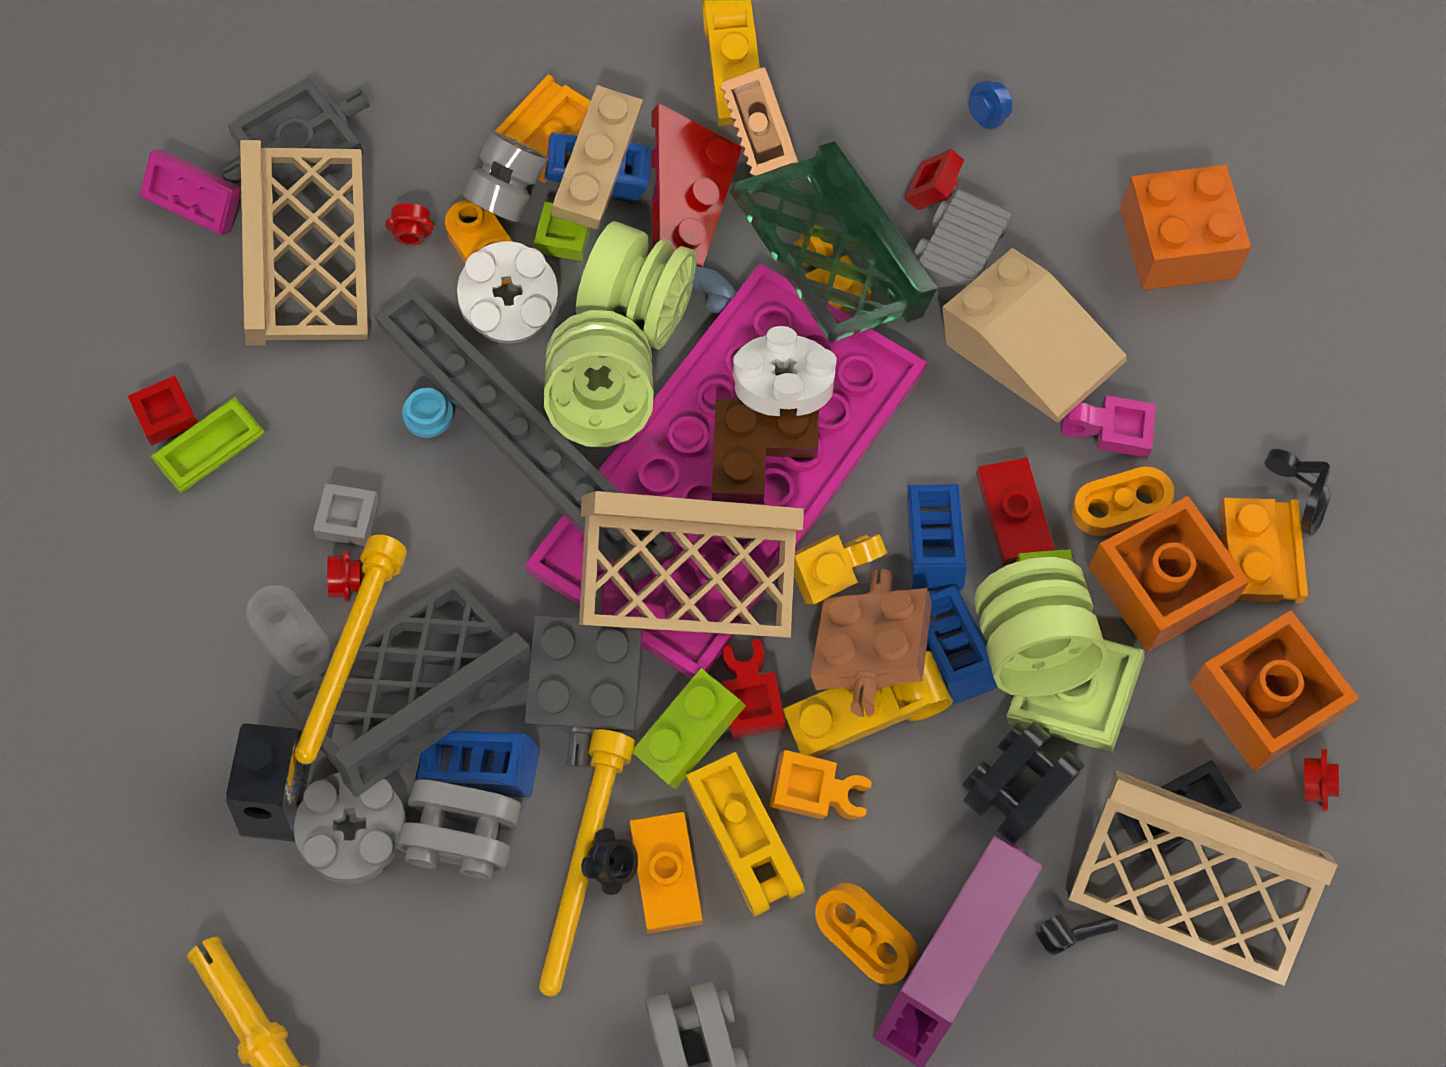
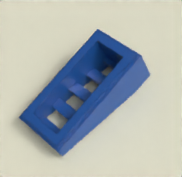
(627, 187)
(936, 567)
(969, 673)
(512, 765)

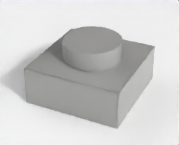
(346, 514)

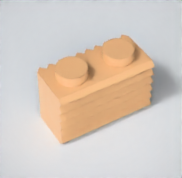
(759, 122)

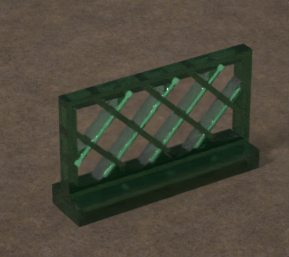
(865, 232)

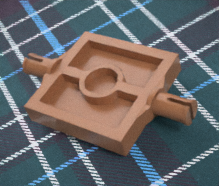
(872, 641)

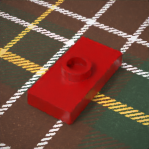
(1014, 509)

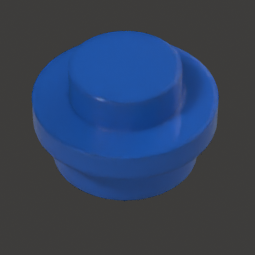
(990, 104)

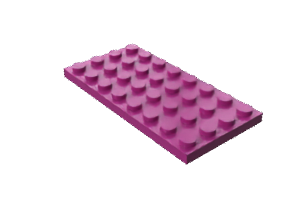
(677, 451)

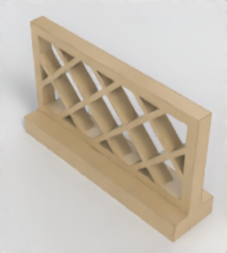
(259, 251)
(689, 517)
(1222, 833)

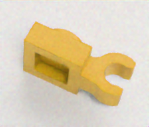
(827, 565)

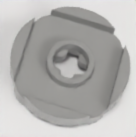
(326, 848)

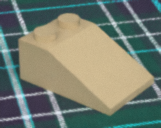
(1031, 335)

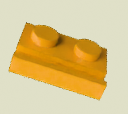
(544, 112)
(1266, 546)

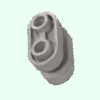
(475, 853)
(709, 1012)

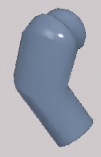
(716, 286)

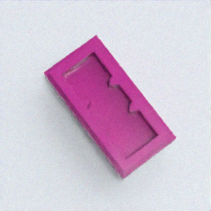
(190, 191)

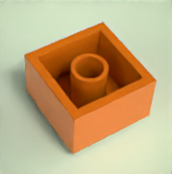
(1184, 227)
(1167, 573)
(1273, 690)

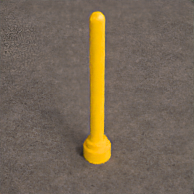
(381, 561)
(609, 755)

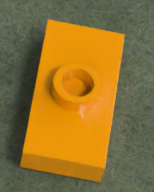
(666, 873)

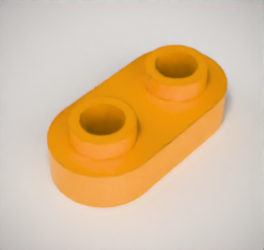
(473, 236)
(1119, 502)
(866, 934)

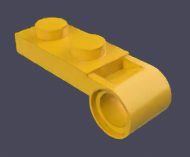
(731, 46)
(827, 722)

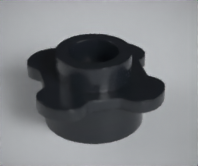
(610, 861)

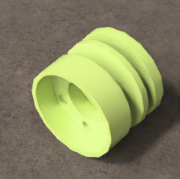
(642, 287)
(598, 379)
(1039, 627)

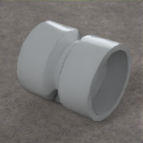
(497, 192)

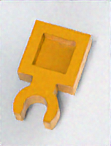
(809, 787)

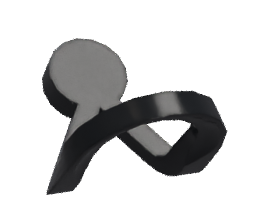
(1289, 465)

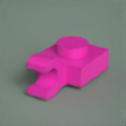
(1120, 423)

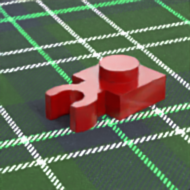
(758, 692)

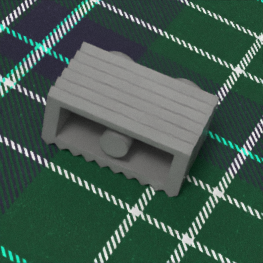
(963, 242)

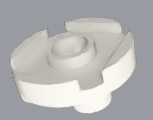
(526, 270)
(806, 370)

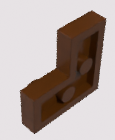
(744, 441)

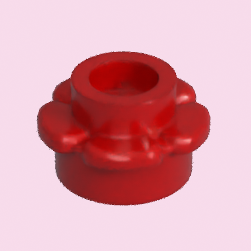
(410, 223)
(343, 576)

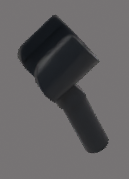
(1058, 936)

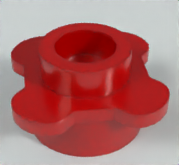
(1320, 780)

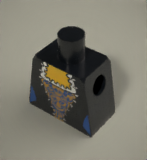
(266, 778)

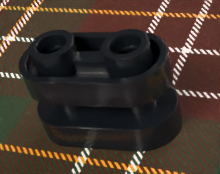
(1021, 749)

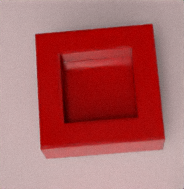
(935, 180)
(162, 410)

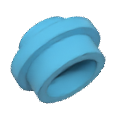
(427, 413)

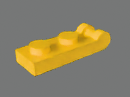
(744, 832)

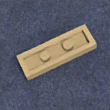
(597, 157)

